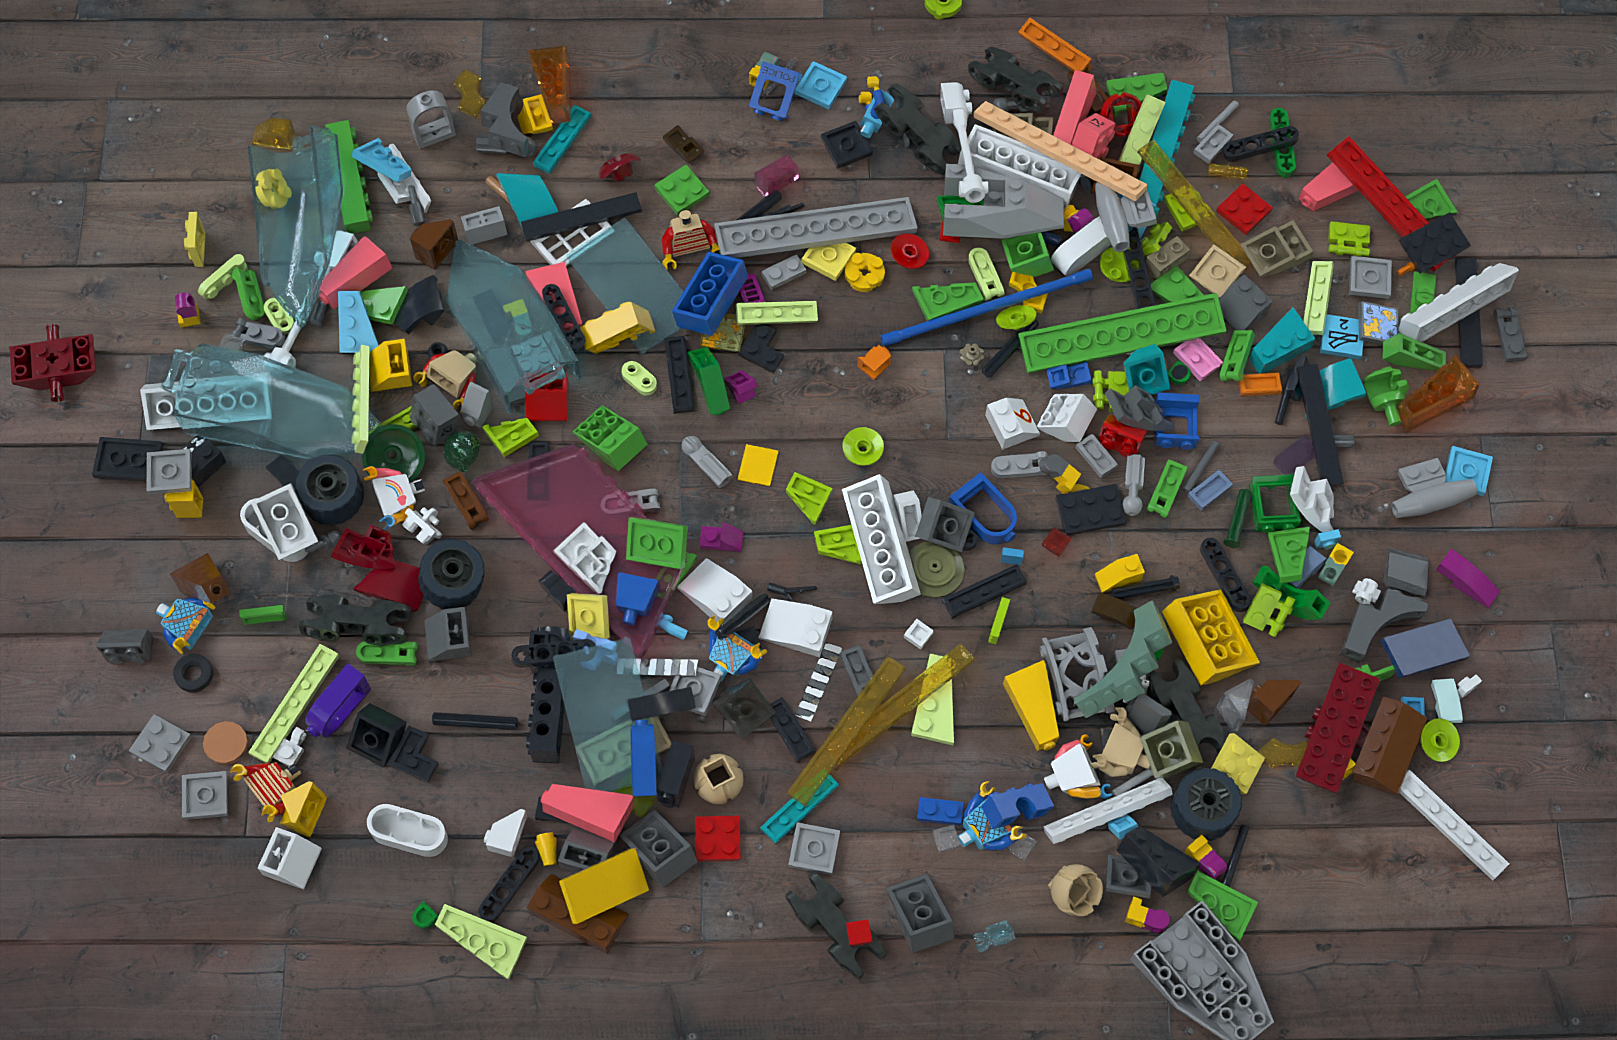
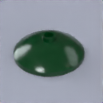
(395, 438)

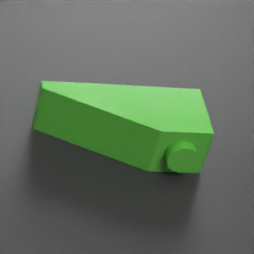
(1412, 353)

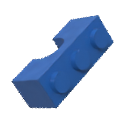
(1003, 807)

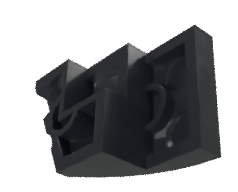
(419, 304)

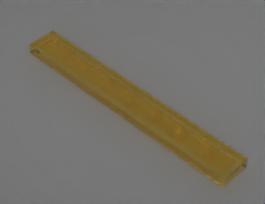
(1191, 201)
(910, 697)
(846, 731)

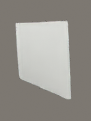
(1313, 499)
(587, 556)

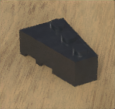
(1157, 860)

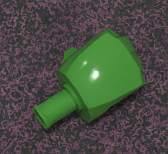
(1386, 392)

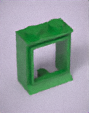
(1272, 523)

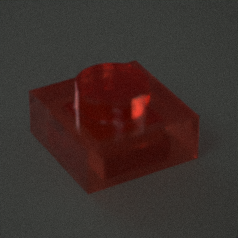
(1056, 542)

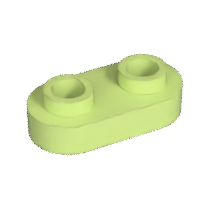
(278, 318)
(637, 378)

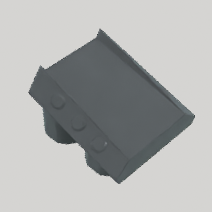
(1406, 572)
(1146, 714)

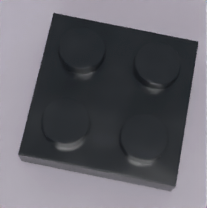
(846, 144)

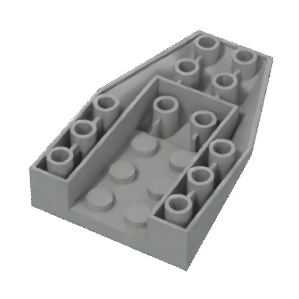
(1206, 976)

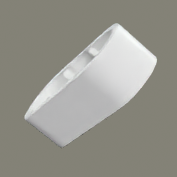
(1081, 248)
(255, 529)
(407, 830)

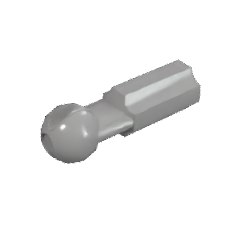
(706, 461)
(1133, 482)

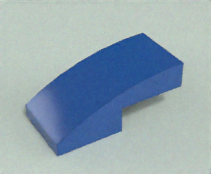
(1068, 377)

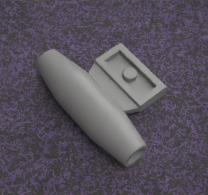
(1119, 213)
(1430, 490)

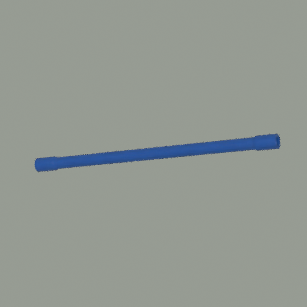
(899, 335)

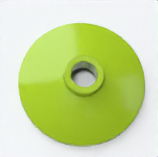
(1016, 317)
(865, 438)
(1447, 740)

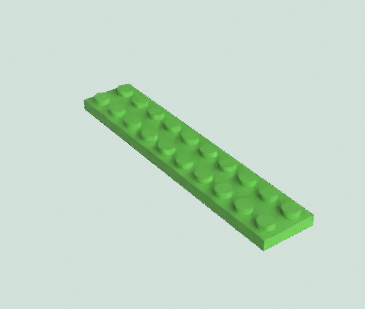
(1122, 333)

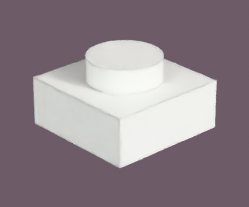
(918, 634)
(1468, 685)

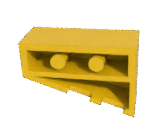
(616, 326)

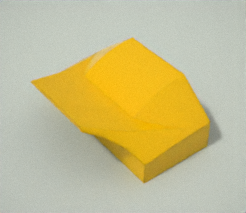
(534, 116)

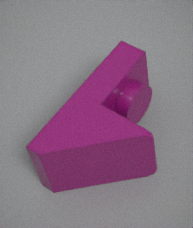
(741, 386)
(724, 538)

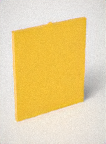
(758, 465)

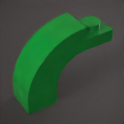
(1307, 604)

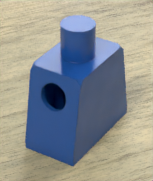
(635, 596)

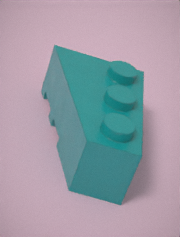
(1283, 342)

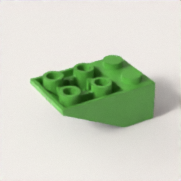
(611, 437)

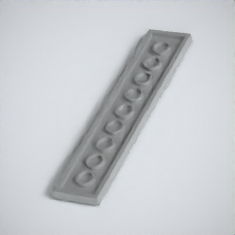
(815, 228)

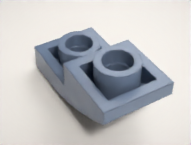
(1312, 564)

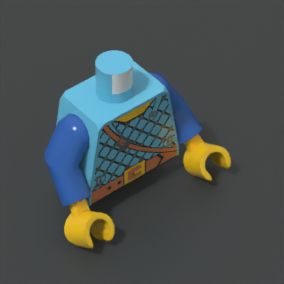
(870, 121)
(184, 621)
(733, 653)
(979, 829)

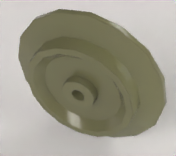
(947, 571)

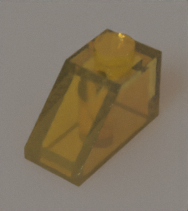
(274, 133)

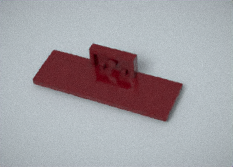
(1337, 728)

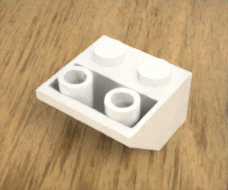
(1067, 417)
(289, 858)

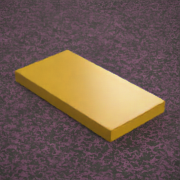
(604, 885)

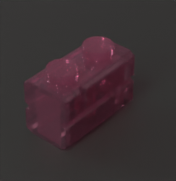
(776, 175)

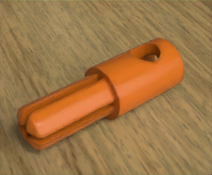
(1409, 267)

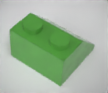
(1028, 254)

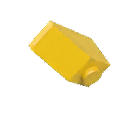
(1120, 573)

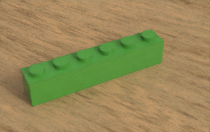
(354, 201)

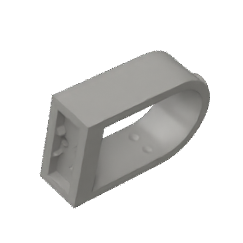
(442, 128)

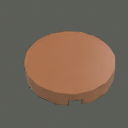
(225, 743)

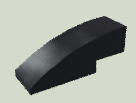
(661, 704)

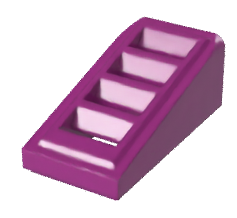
(759, 295)

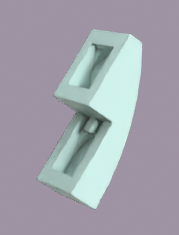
(1447, 700)

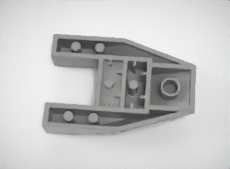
(1008, 209)

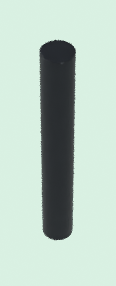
(1284, 401)
(1235, 855)

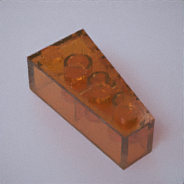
(553, 76)
(1438, 394)

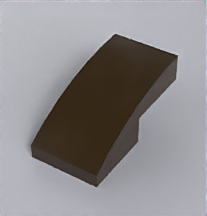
(684, 146)
(1114, 609)

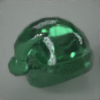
(461, 450)

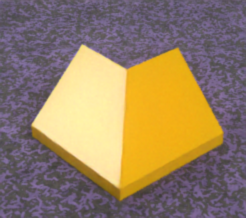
(303, 808)

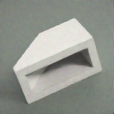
(909, 513)
(506, 833)

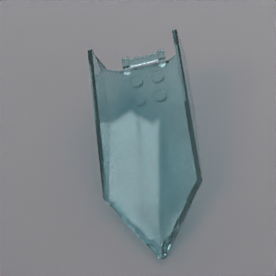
(299, 237)
(506, 323)
(261, 403)

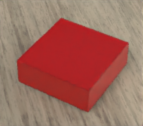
(859, 932)

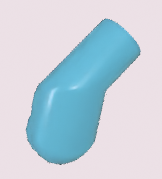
(671, 628)

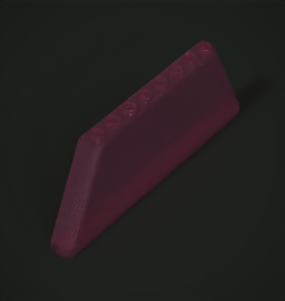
(551, 499)

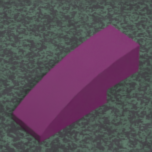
(1468, 578)

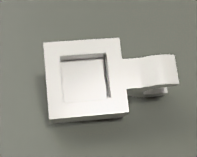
(290, 751)

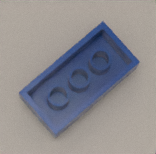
(710, 293)

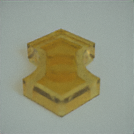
(471, 101)
(1278, 753)

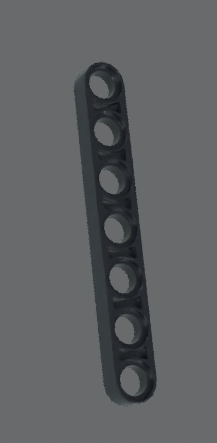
(1140, 273)

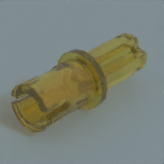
(1227, 171)

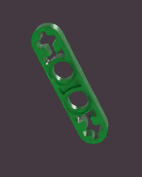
(1279, 157)

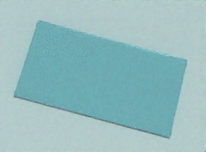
(624, 270)
(595, 697)

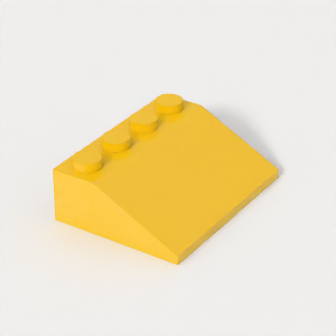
(1210, 636)

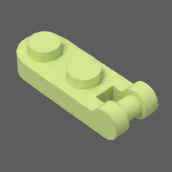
(985, 273)
(221, 277)

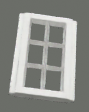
(546, 253)

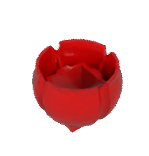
(1133, 106)

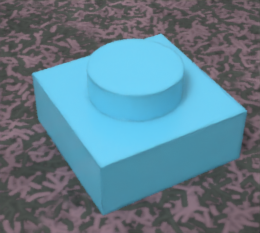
(1327, 539)
(1122, 825)

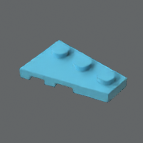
(380, 158)
(354, 323)

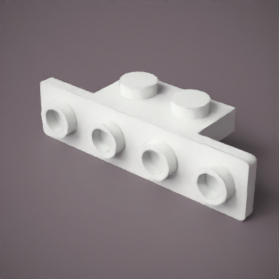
(399, 190)

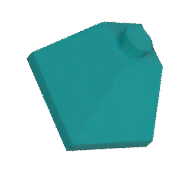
(1147, 370)

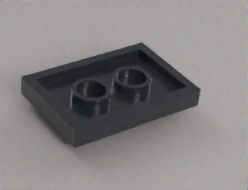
(1434, 243)
(123, 458)
(1090, 509)

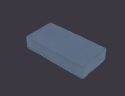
(1210, 490)

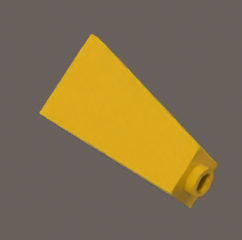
(1033, 701)

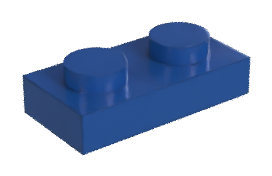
(940, 811)

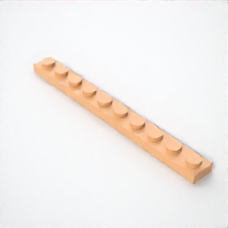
(1060, 151)

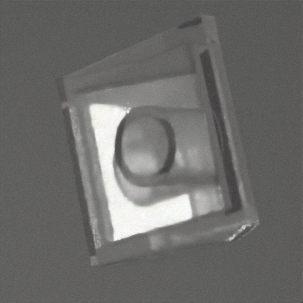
(1234, 704)

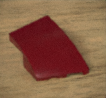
(367, 550)
(393, 584)

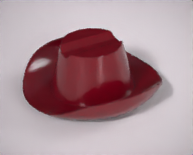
(618, 166)

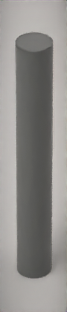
(1201, 467)

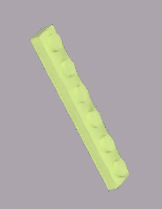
(361, 403)
(294, 703)

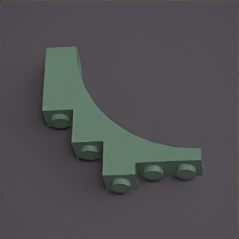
(1138, 660)

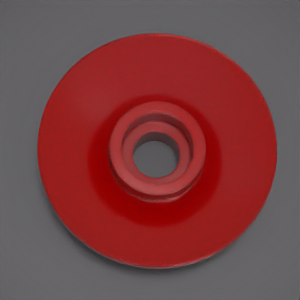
(911, 245)

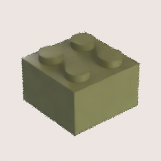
(1171, 749)

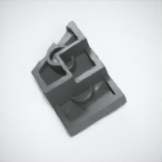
(1138, 410)

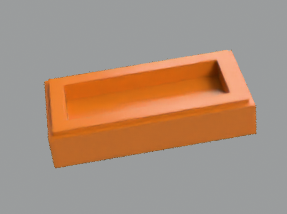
(1260, 384)

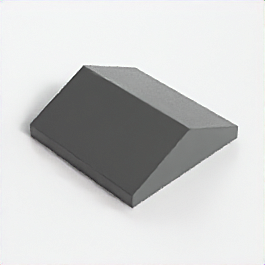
(1124, 879)

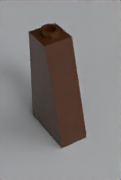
(201, 580)

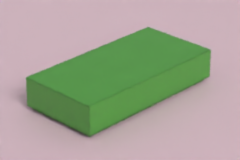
(263, 614)

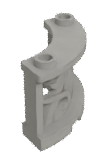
(1084, 644)

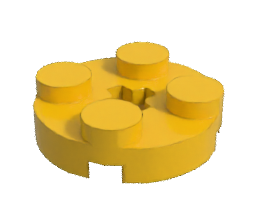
(864, 261)

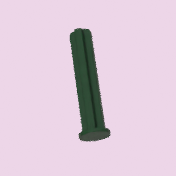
(1238, 519)

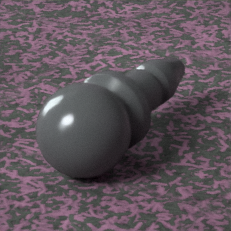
(326, 542)

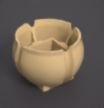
(722, 792)
(1079, 897)

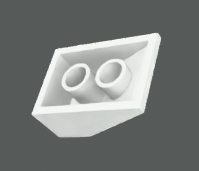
(284, 521)
(716, 591)
(796, 626)

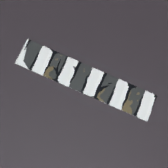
(667, 667)
(818, 681)

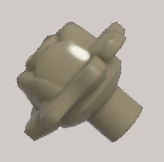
(971, 354)

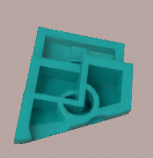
(527, 195)
(1341, 384)

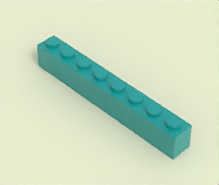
(1167, 133)

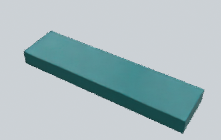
(561, 140)
(793, 812)

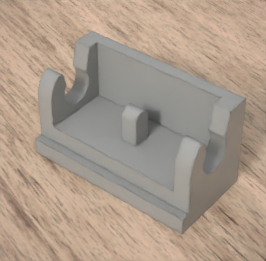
(484, 225)

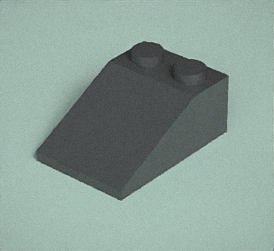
(659, 848)
(920, 913)

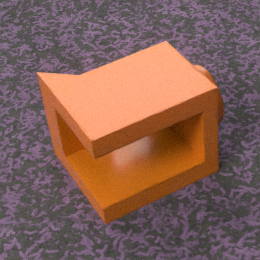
(875, 361)

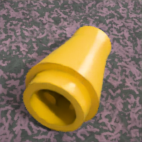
(547, 847)

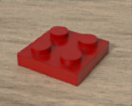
(1244, 209)
(717, 838)

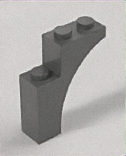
(497, 116)
(1369, 621)

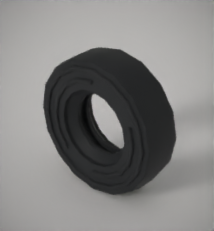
(193, 685)

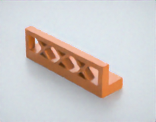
(1054, 46)

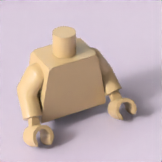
(1122, 748)

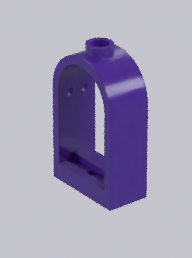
(337, 702)

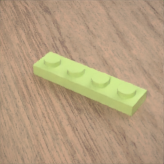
(1142, 129)
(1318, 296)
(776, 312)

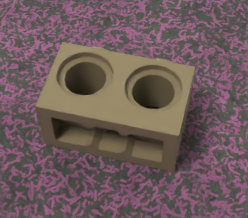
(1169, 256)

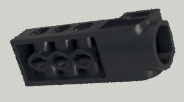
(547, 701)

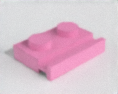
(1198, 358)

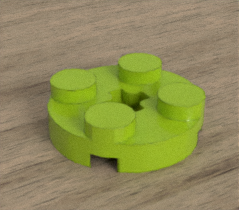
(943, 9)

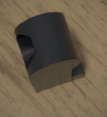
(556, 588)

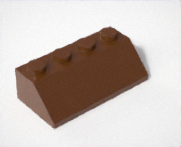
(1389, 746)
(598, 931)

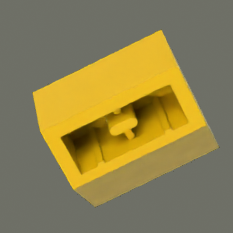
(389, 366)
(186, 504)

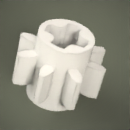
(1366, 591)

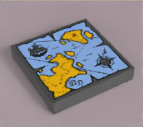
(1377, 322)

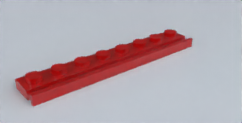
(1377, 189)

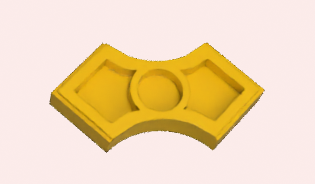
(1022, 282)

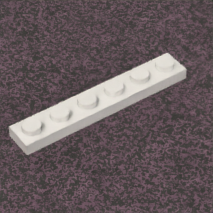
(1107, 810)
(1452, 826)

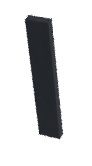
(581, 216)
(1469, 326)
(1319, 424)

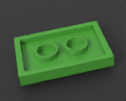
(656, 542)

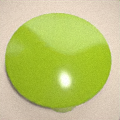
(1114, 266)

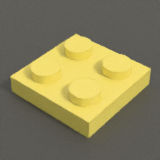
(195, 239)
(829, 259)
(588, 614)
(1239, 762)

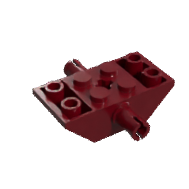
(53, 362)

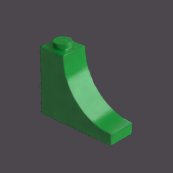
(710, 380)

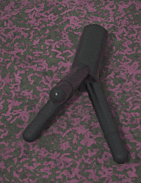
(785, 591)

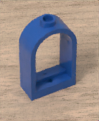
(971, 488)
(643, 758)

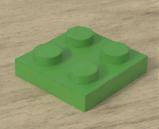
(681, 190)

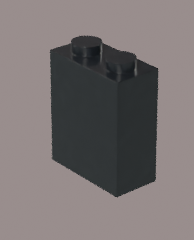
(675, 774)

